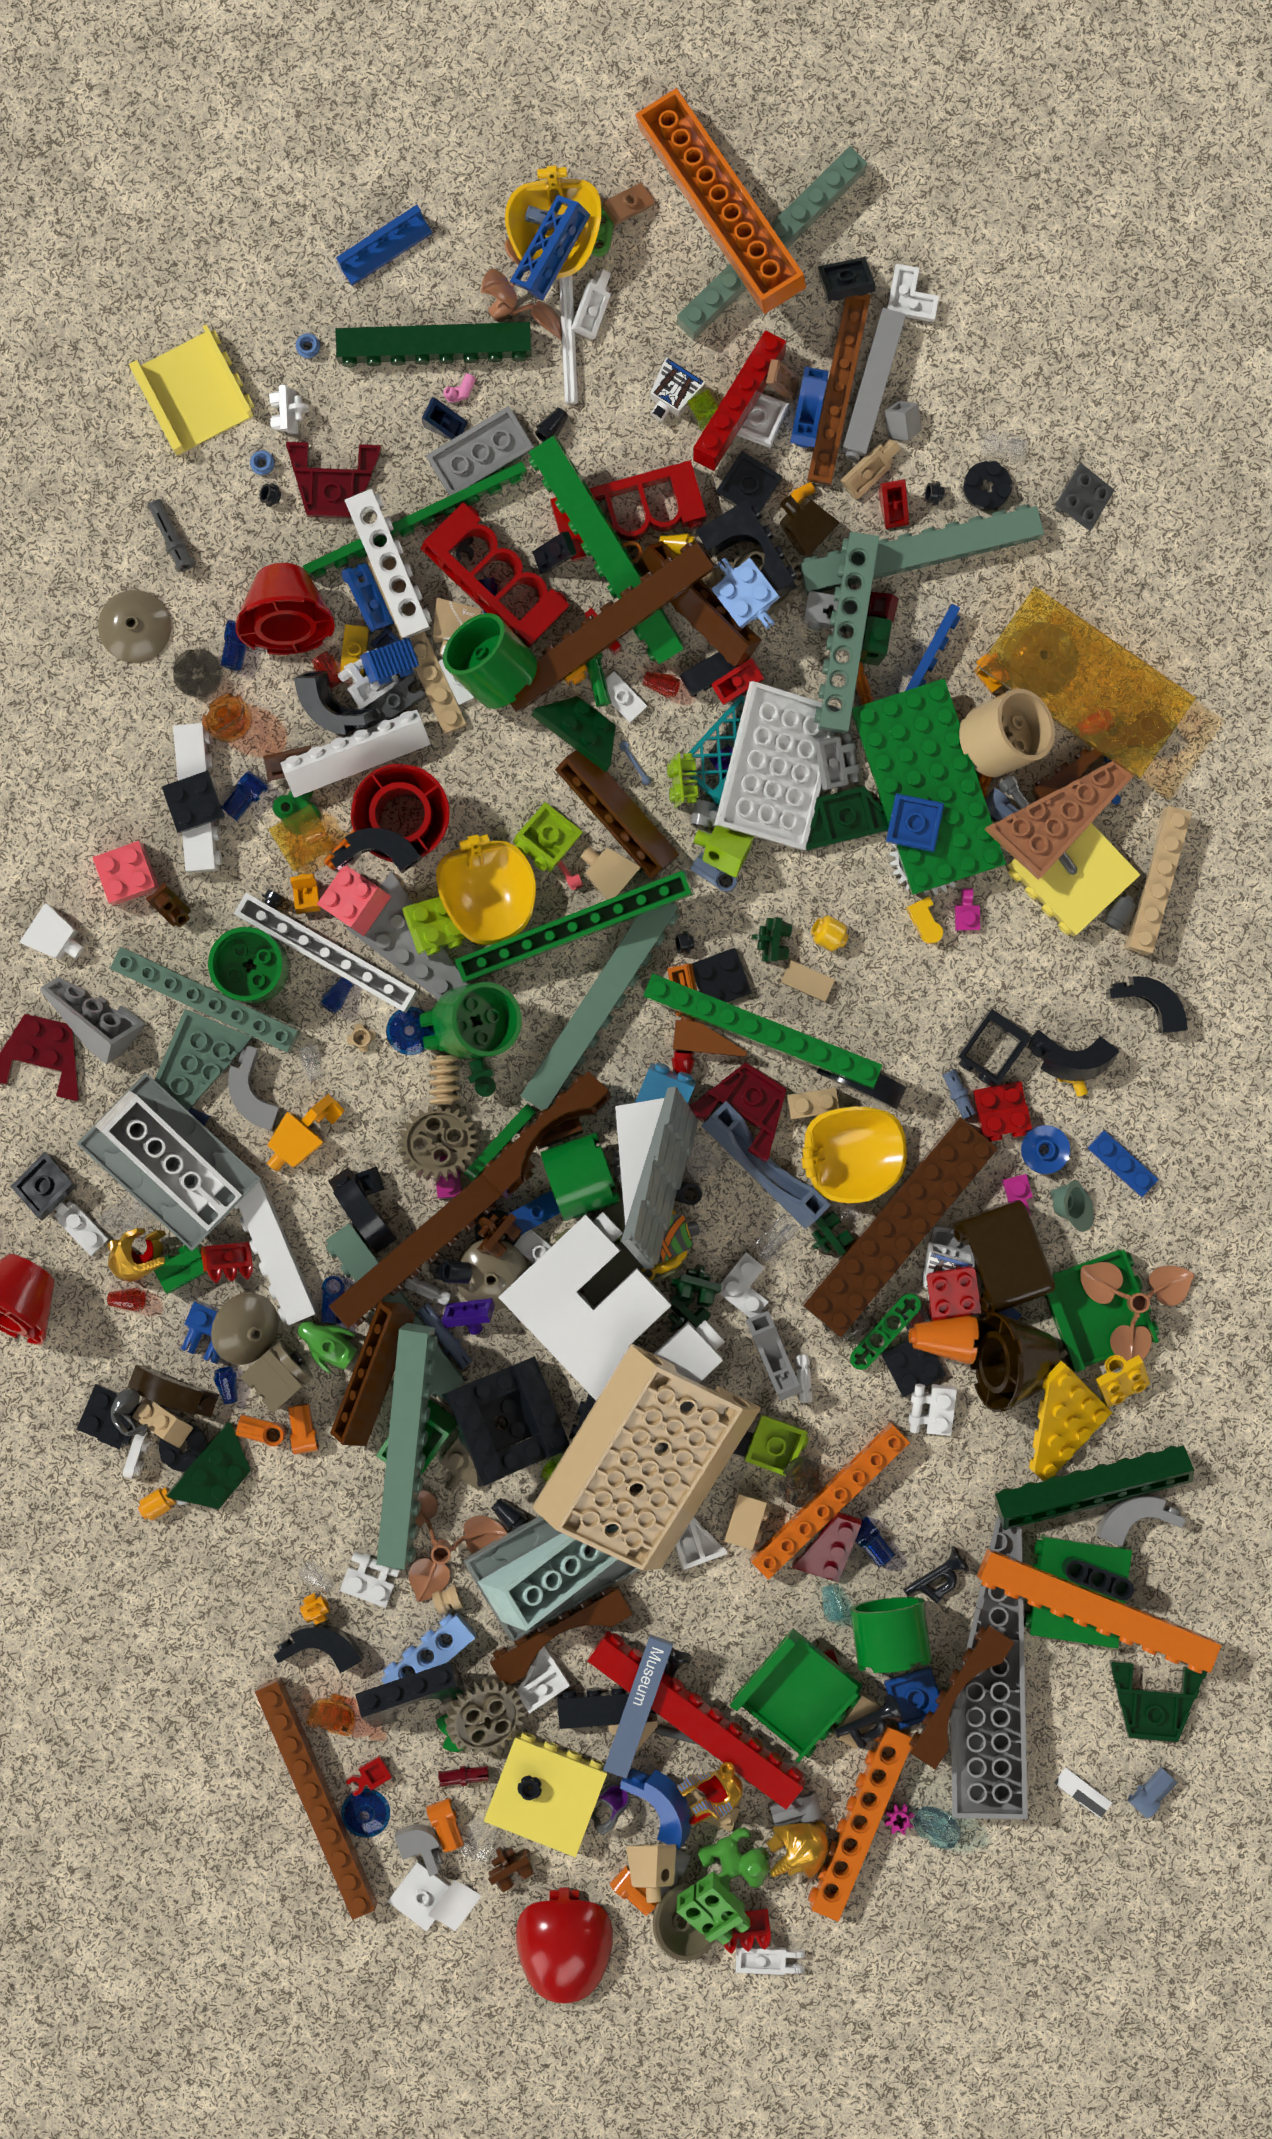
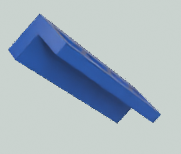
(383, 245)
(555, 247)

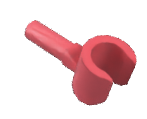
(573, 881)

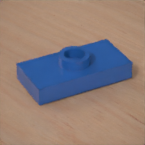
(536, 1212)

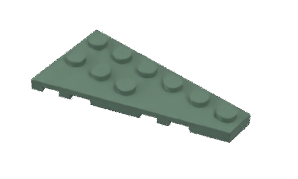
(198, 1057)

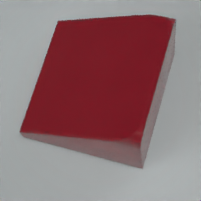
(882, 605)

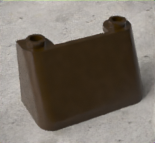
(1006, 1255)

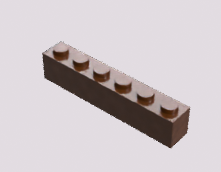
(705, 611)
(618, 813)
(371, 1375)

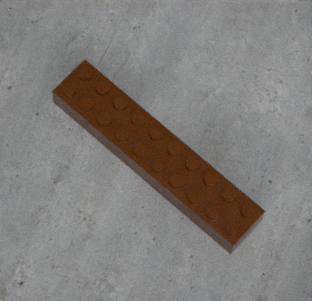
(899, 1226)

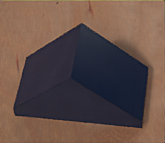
(443, 420)

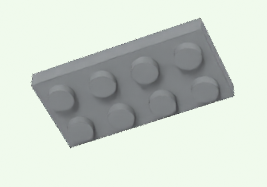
(480, 451)

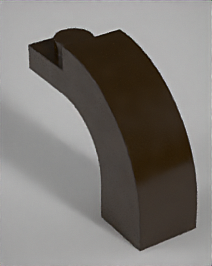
(172, 1393)

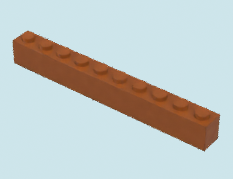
(316, 1798)

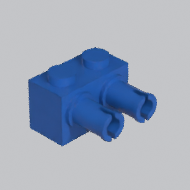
(200, 1322)

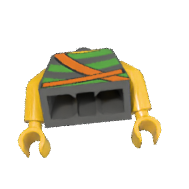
(675, 1244)

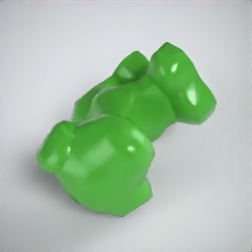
(752, 1865)

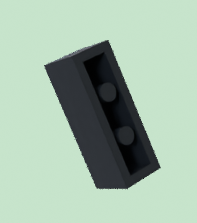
(591, 1707)

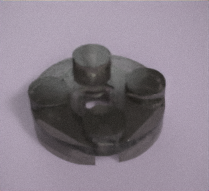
(197, 659)
(800, 1481)

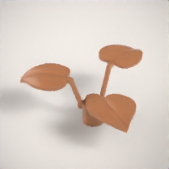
(497, 285)
(1103, 1280)
(433, 1576)

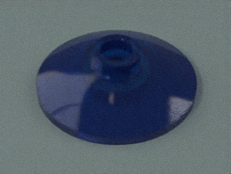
(399, 1039)
(368, 1801)

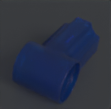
(234, 648)
(246, 793)
(330, 1296)
(873, 1543)

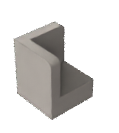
(903, 420)

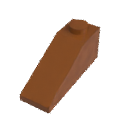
(699, 1038)

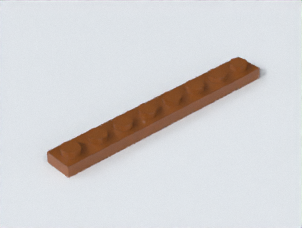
(838, 389)

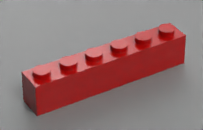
(738, 402)

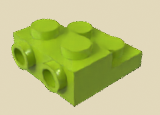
(547, 837)
(431, 927)
(775, 1444)

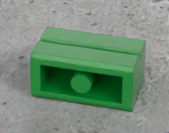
(180, 1269)

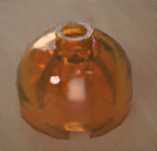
(228, 718)
(332, 1715)

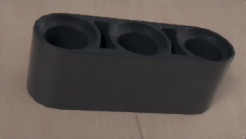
(705, 673)
(1109, 1581)

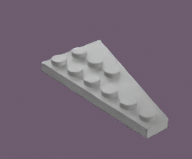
(394, 942)

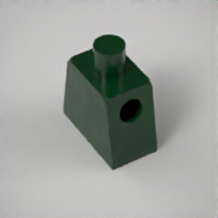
(875, 640)

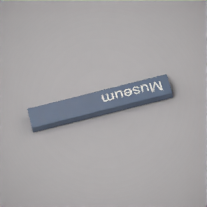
(638, 1706)

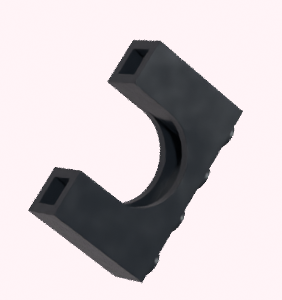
(742, 525)
(379, 1703)

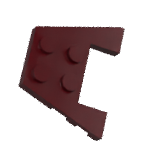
(326, 489)
(46, 1045)
(754, 1098)

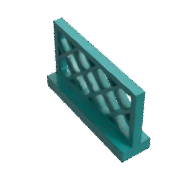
(717, 792)

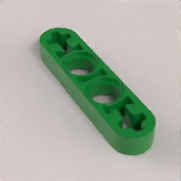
(500, 1142)
(883, 1329)

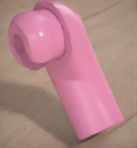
(461, 392)

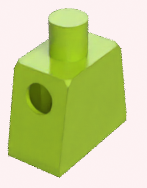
(725, 849)

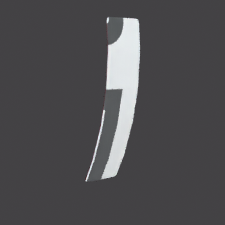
(1083, 1793)

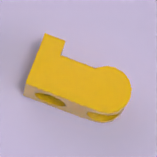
(923, 921)

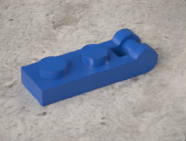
(368, 597)

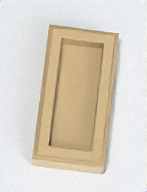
(807, 981)

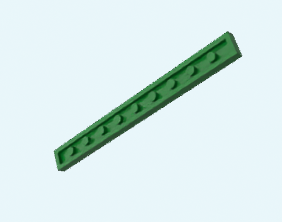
(425, 516)

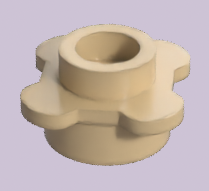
(359, 1030)

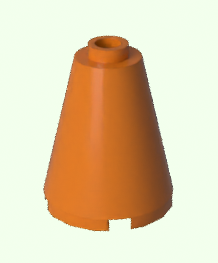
(947, 1338)

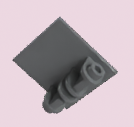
(1084, 497)

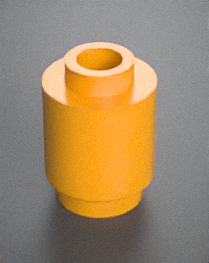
(156, 1504)

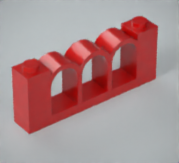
(685, 491)
(464, 524)

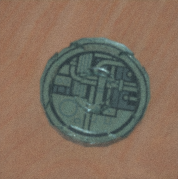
(937, 1827)

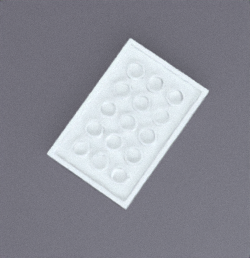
(774, 768)

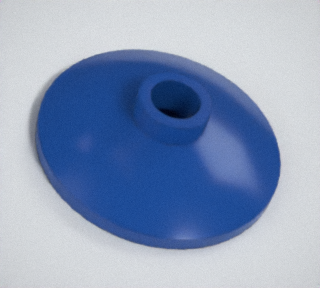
(1058, 1149)

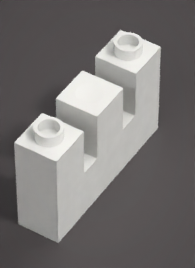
(592, 1338)

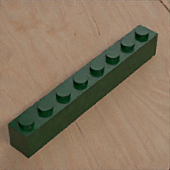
(433, 343)
(1094, 1487)

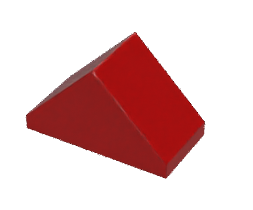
(894, 503)

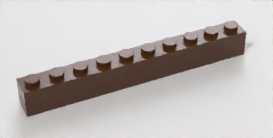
(616, 620)
(417, 1249)

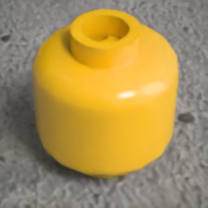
(829, 933)

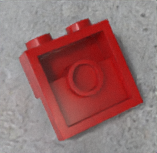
(1002, 1111)

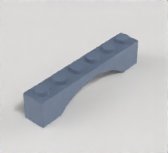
(793, 1195)

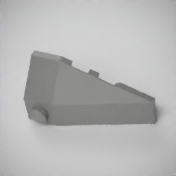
(98, 1026)

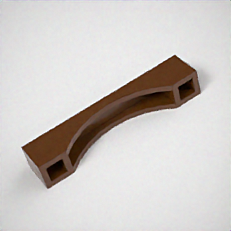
(1065, 774)
(582, 1099)
(606, 1610)
(989, 1651)

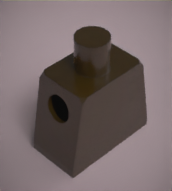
(806, 524)

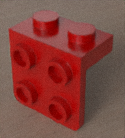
(953, 1293)

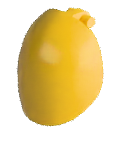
(542, 195)
(487, 889)
(854, 1153)

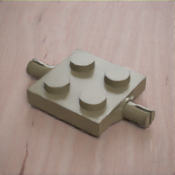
(460, 1464)

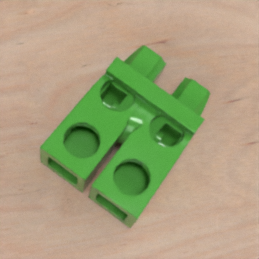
(712, 1909)

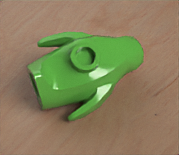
(328, 1344)

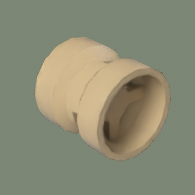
(447, 1600)

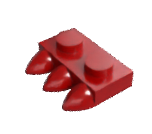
(227, 1258)
(758, 1928)

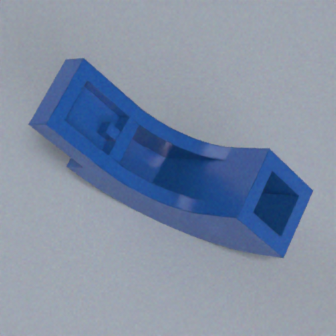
(809, 407)
(667, 1801)

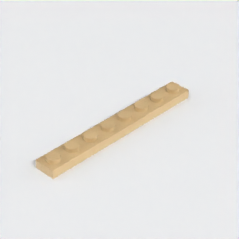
(429, 671)

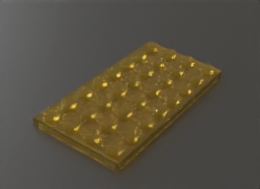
(1088, 682)

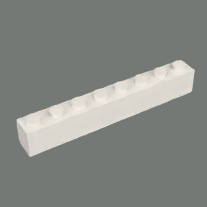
(326, 953)

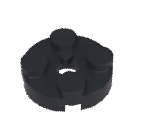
(993, 473)
(174, 1458)

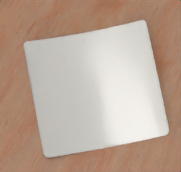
(455, 1905)

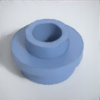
(305, 338)
(256, 457)

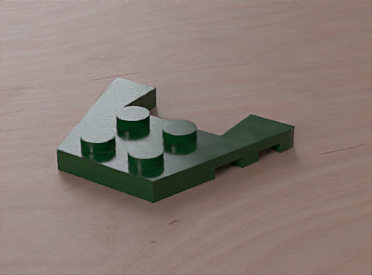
(1154, 1712)

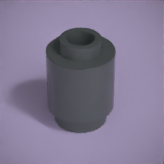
(1120, 912)

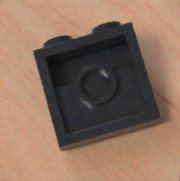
(97, 1418)

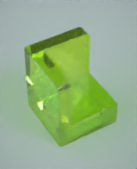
(702, 407)

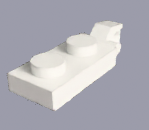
(592, 305)
(80, 1227)

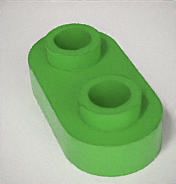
(604, 235)

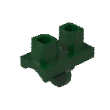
(769, 939)
(484, 1084)
(839, 1242)
(697, 1282)
(680, 1309)

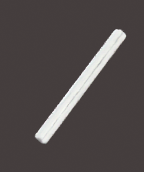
(568, 340)

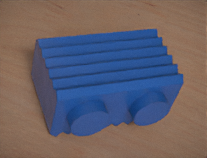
(389, 661)

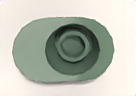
(1073, 1204)

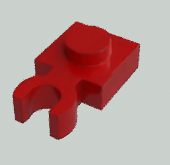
(372, 1774)

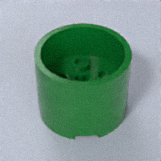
(489, 660)
(237, 949)
(494, 1016)
(579, 1176)
(890, 1634)

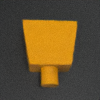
(292, 1143)

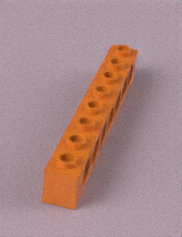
(829, 1500)
(833, 1904)

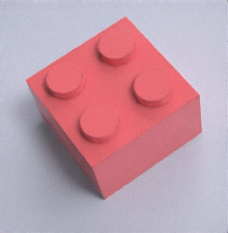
(126, 873)
(354, 900)

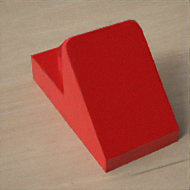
(737, 681)

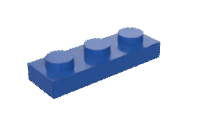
(1122, 1163)

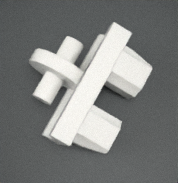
(290, 409)

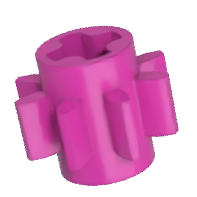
(905, 1818)

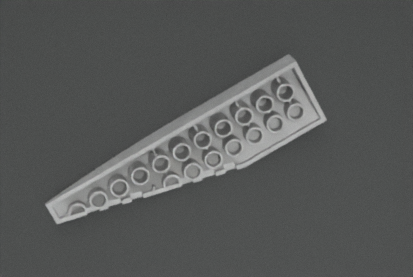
(991, 1711)

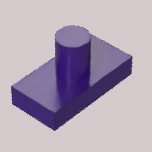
(469, 1314)

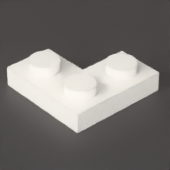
(906, 300)
(737, 1286)

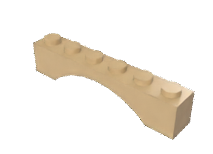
(1163, 865)

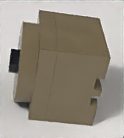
(277, 1375)

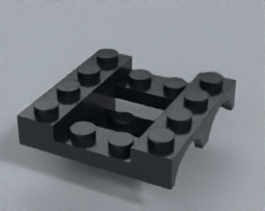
(528, 1410)

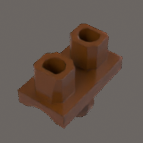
(169, 906)
(505, 1227)
(501, 1874)

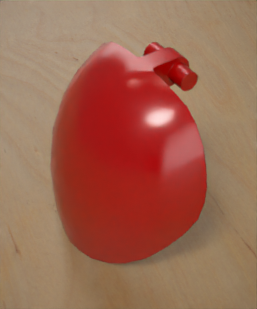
(564, 1945)

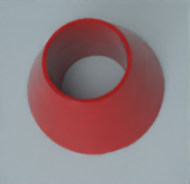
(284, 612)
(398, 781)
(25, 1298)

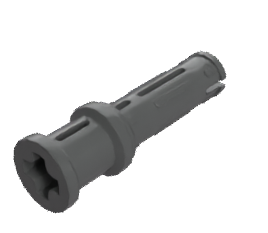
(175, 545)

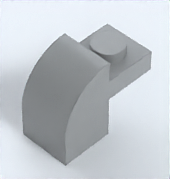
(420, 1840)

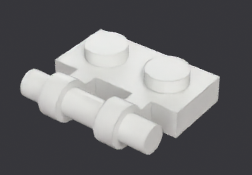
(362, 690)
(940, 1412)
(368, 1586)

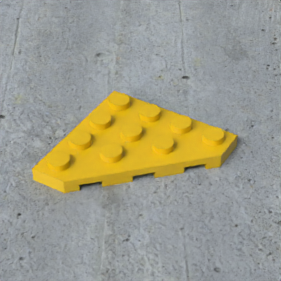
(1067, 1420)

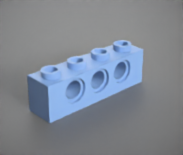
(452, 1625)

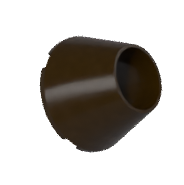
(1011, 1361)

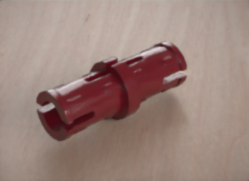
(463, 1776)

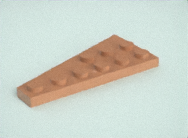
(1051, 824)

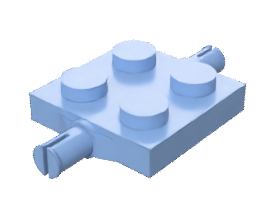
(745, 593)

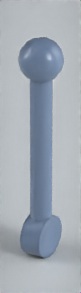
(646, 780)

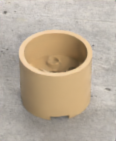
(1007, 732)

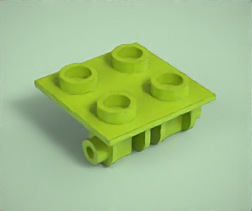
(674, 770)

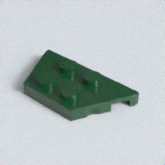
(580, 728)
(845, 818)
(214, 1472)

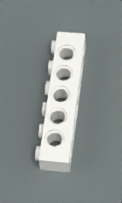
(358, 507)

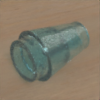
(832, 1604)

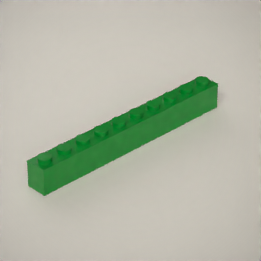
(600, 541)
(574, 926)
(763, 1031)

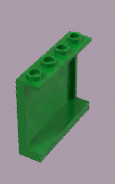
(1088, 1325)
(1051, 1555)
(798, 1693)

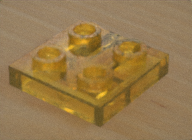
(301, 837)

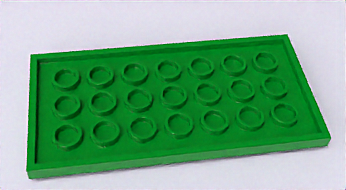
(918, 754)

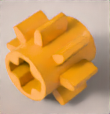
(314, 1609)

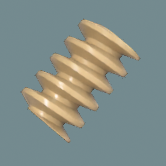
(444, 1080)

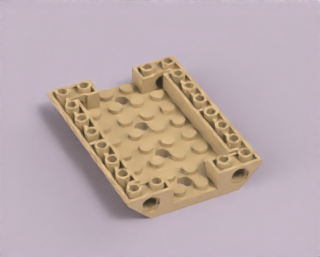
(619, 1450)

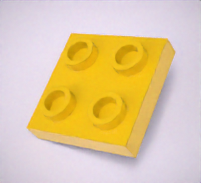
(1118, 1386)

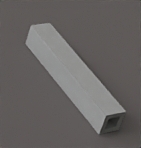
(873, 384)

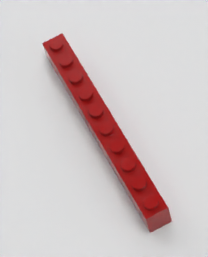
(703, 1723)

